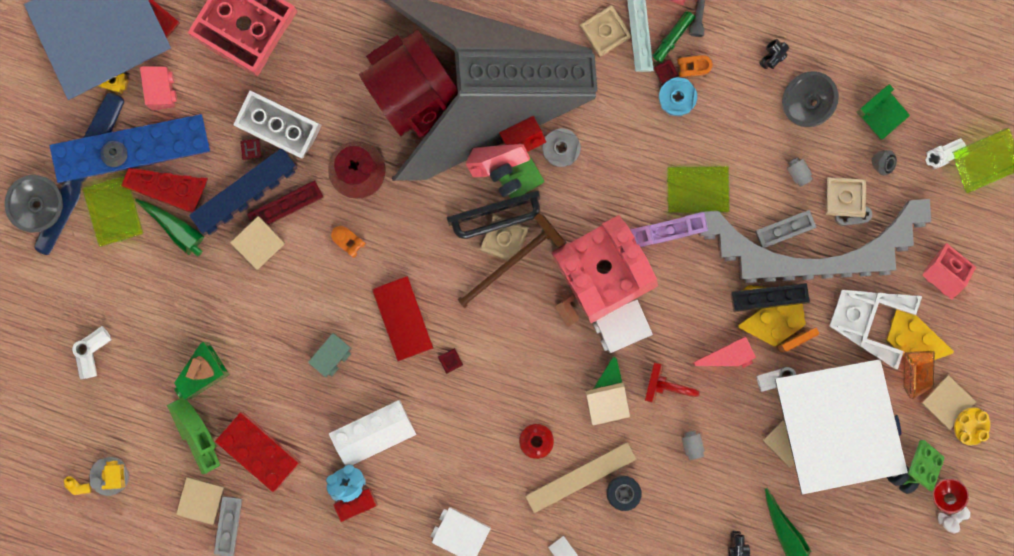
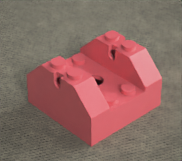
(218, 30)
(604, 293)

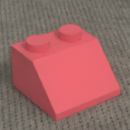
(158, 87)
(949, 271)

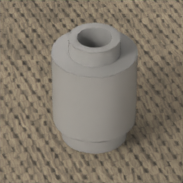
(799, 171)
(693, 445)

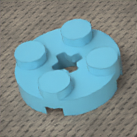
(686, 90)
(348, 475)

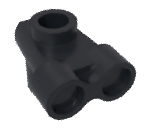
(777, 53)
(737, 545)

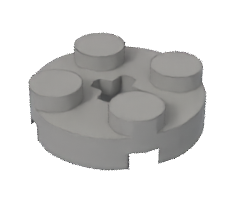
(570, 142)
(96, 476)

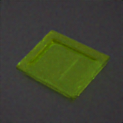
(986, 160)
(698, 189)
(112, 212)

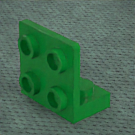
(883, 113)

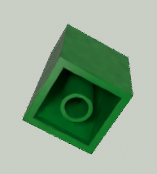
(190, 388)

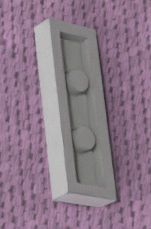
(785, 229)
(228, 526)

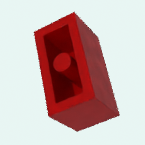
(525, 132)
(354, 507)

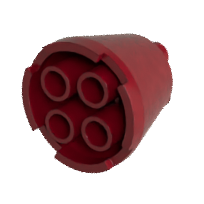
(366, 179)

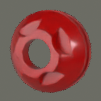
(536, 430)
(952, 487)

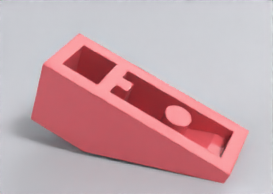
(487, 159)
(734, 354)

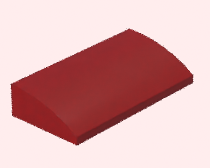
(402, 318)

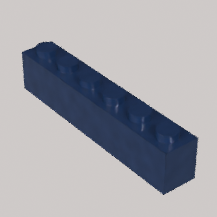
(243, 191)

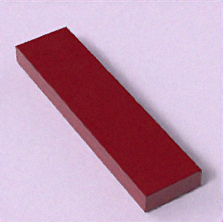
(288, 203)

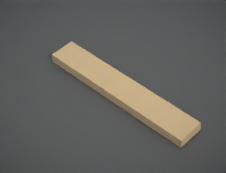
(580, 477)

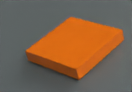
(797, 340)

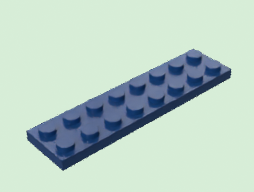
(144, 147)

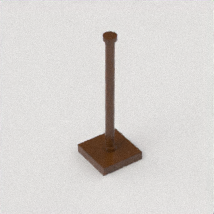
(547, 232)

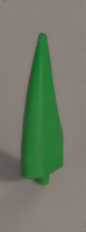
(180, 232)
(788, 536)

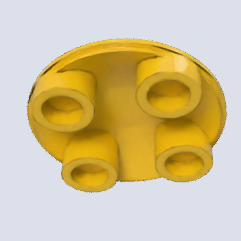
(972, 426)

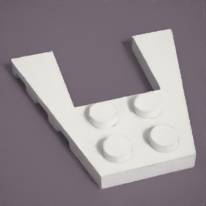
(855, 316)

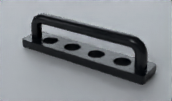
(493, 208)

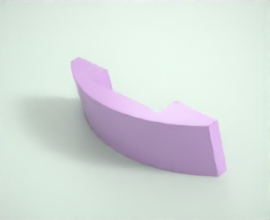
(670, 230)

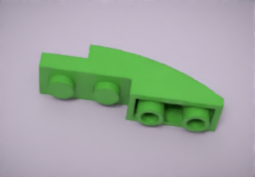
(195, 433)

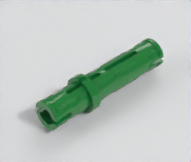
(670, 40)

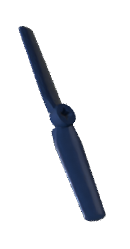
(101, 124)

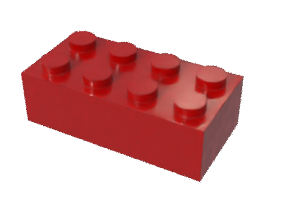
(257, 451)

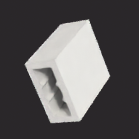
(622, 327)
(459, 533)

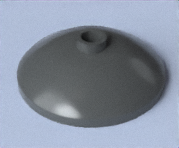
(803, 92)
(21, 200)

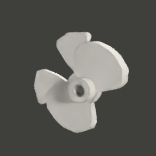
(951, 523)

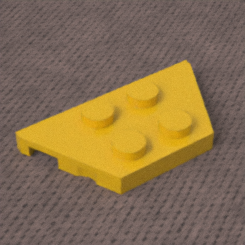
(775, 323)
(912, 334)

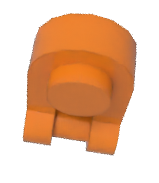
(701, 66)
(342, 235)

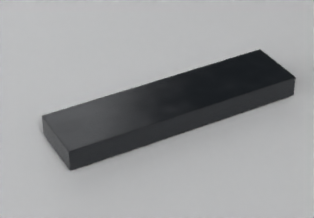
(770, 297)

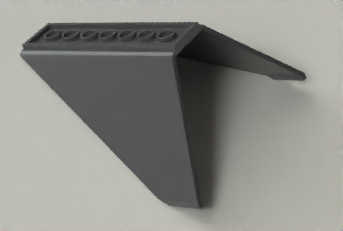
(500, 82)

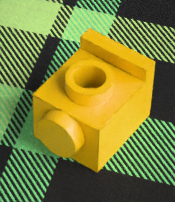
(120, 84)
(113, 475)

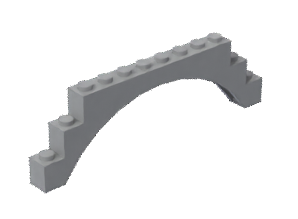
(874, 256)

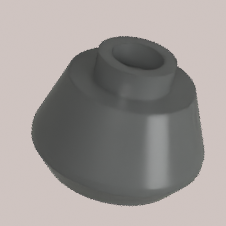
(118, 157)
(884, 162)

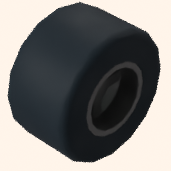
(624, 493)

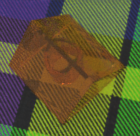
(918, 372)

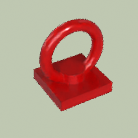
(658, 384)

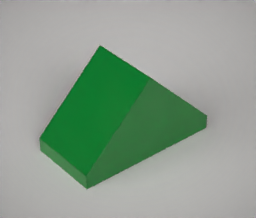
(610, 375)

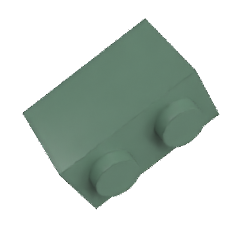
(330, 355)

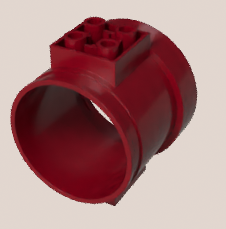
(408, 83)

